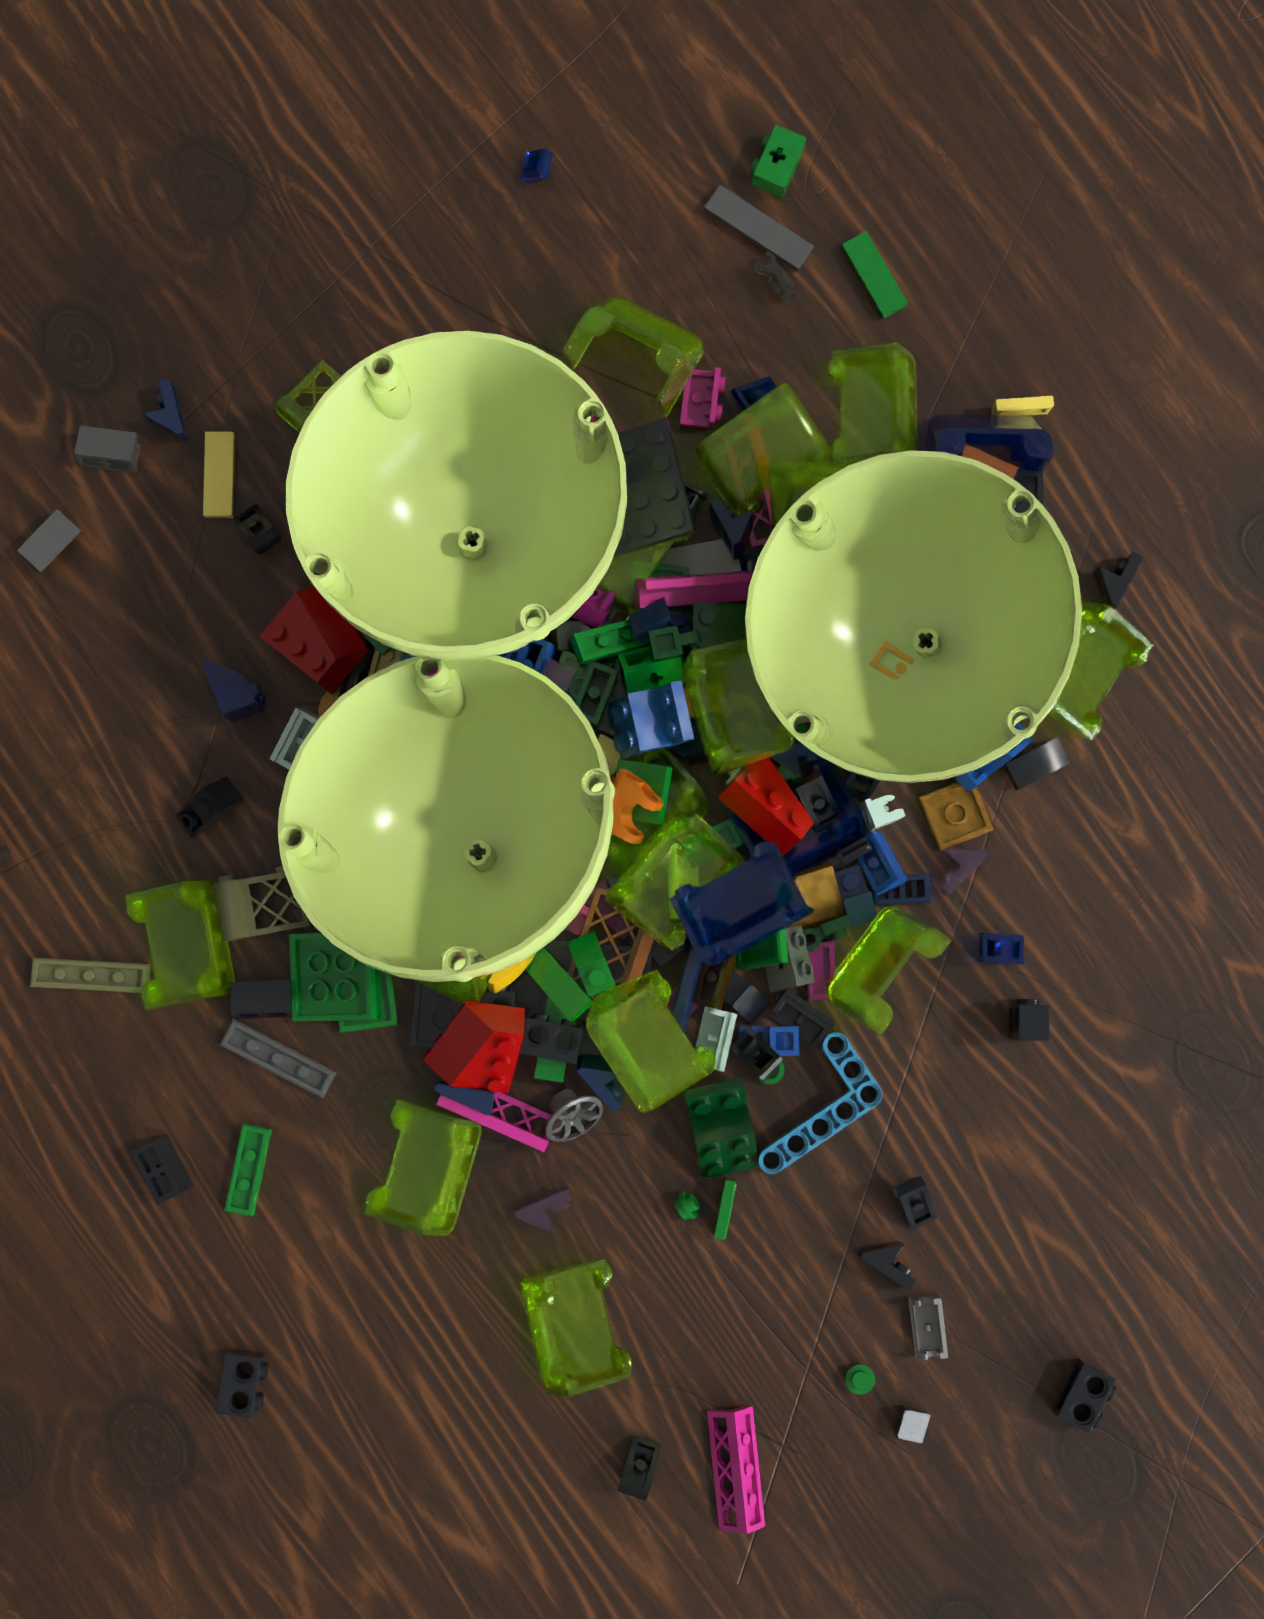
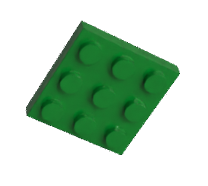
(329, 982)

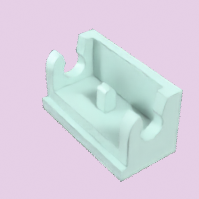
(293, 736)
(876, 815)
(716, 1034)

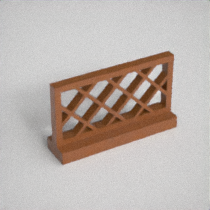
(638, 953)

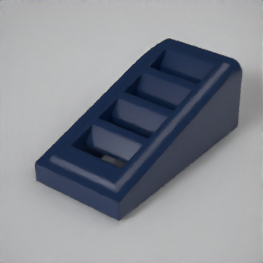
(914, 878)
(474, 1098)

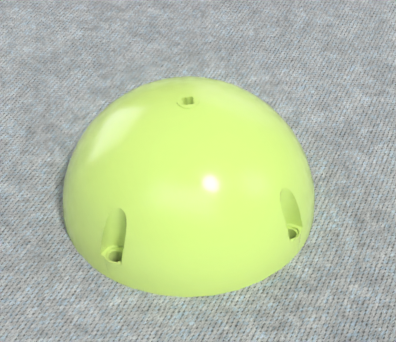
(467, 448)
(902, 557)
(421, 783)

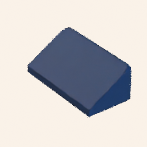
(881, 865)

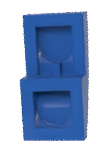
(781, 1039)

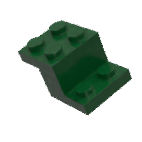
(715, 621)
(593, 689)
(722, 1128)

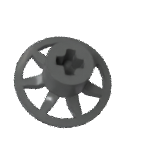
(569, 1112)

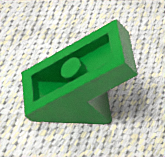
(591, 964)

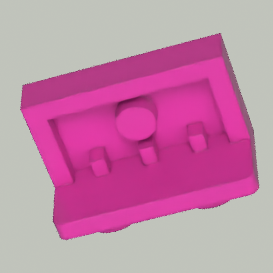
(700, 399)

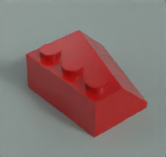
(315, 639)
(767, 804)
(479, 1047)

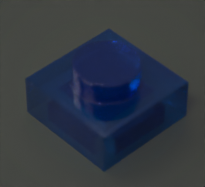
(536, 165)

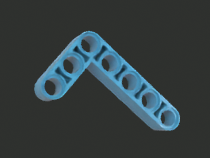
(828, 1111)

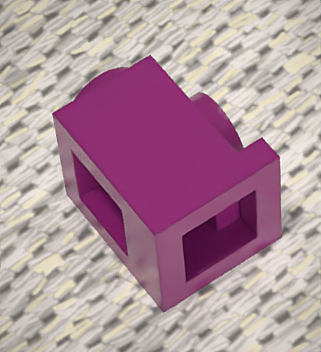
(595, 608)

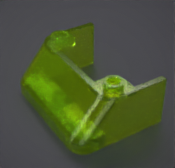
(677, 347)

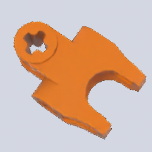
(628, 793)

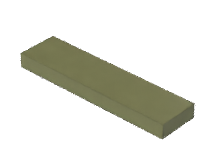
(89, 975)

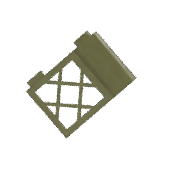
(236, 907)

